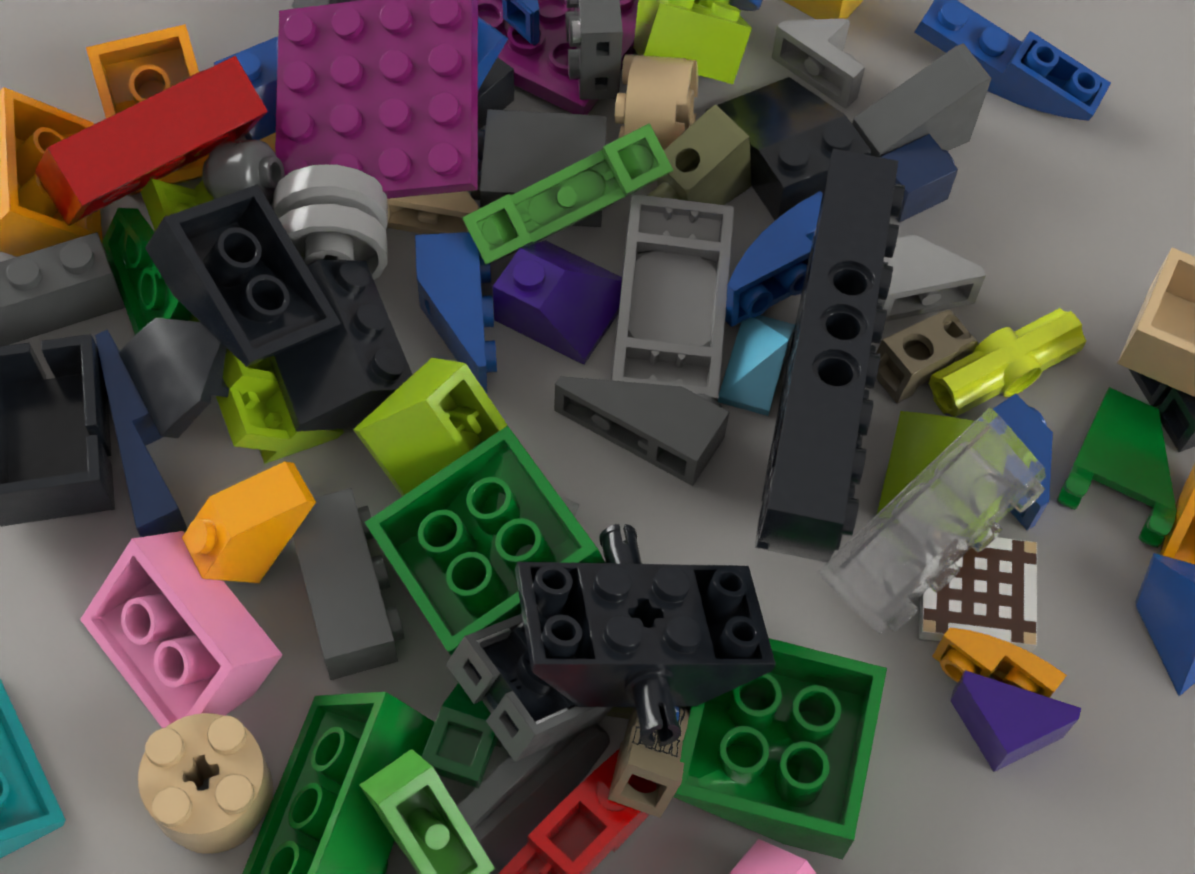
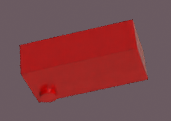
(149, 140)

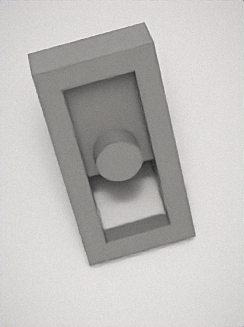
(816, 55)

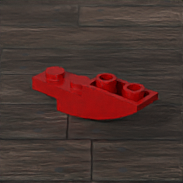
(581, 827)

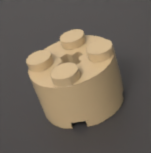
(658, 94)
(178, 763)

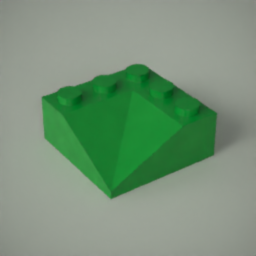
(468, 529)
(788, 749)

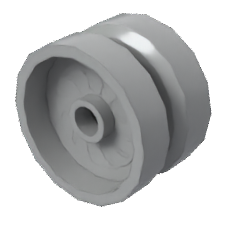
(334, 215)

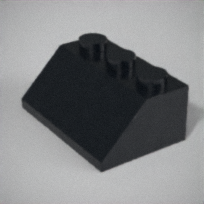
(348, 370)

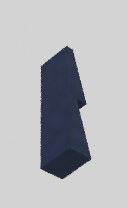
(150, 498)

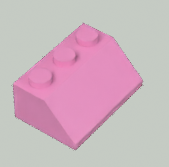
(175, 635)

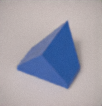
(1168, 613)

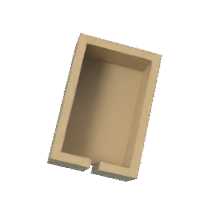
(1164, 330)

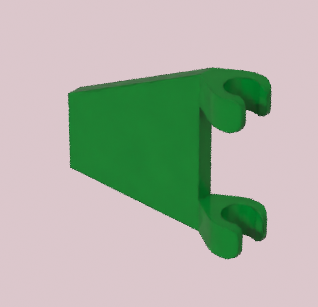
(1128, 455)

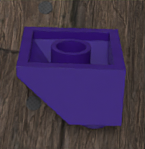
(557, 299)

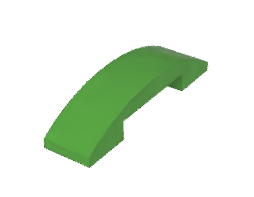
(568, 195)

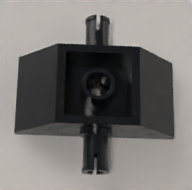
(642, 632)

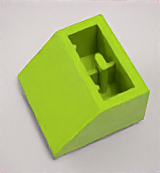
(694, 30)
(429, 423)

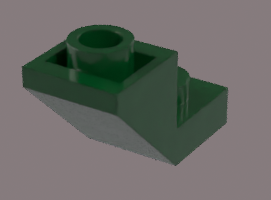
(461, 739)

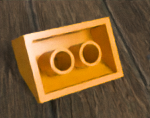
(26, 210)

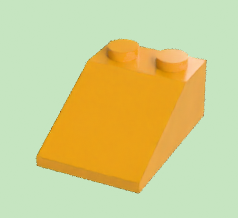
(140, 68)

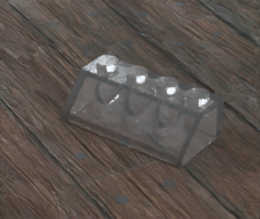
(935, 523)

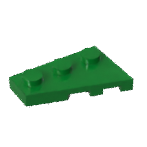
(135, 273)

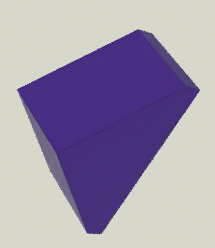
(1008, 719)

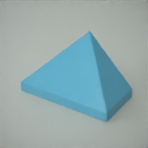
(756, 364)

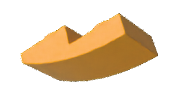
(997, 658)

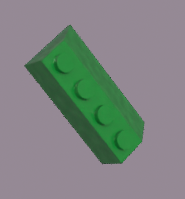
(319, 811)

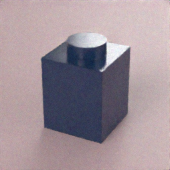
(925, 172)

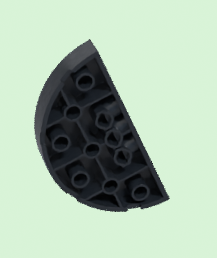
(831, 362)

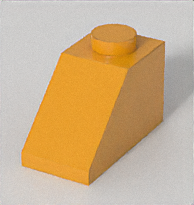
(248, 524)

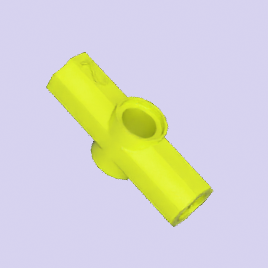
(1007, 362)

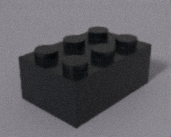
(54, 432)

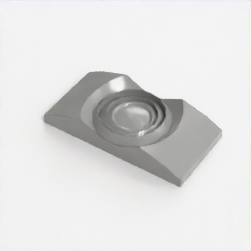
(673, 294)

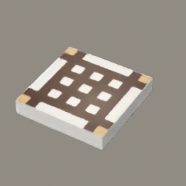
(988, 595)

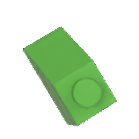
(424, 818)

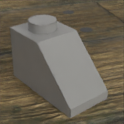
(929, 279)

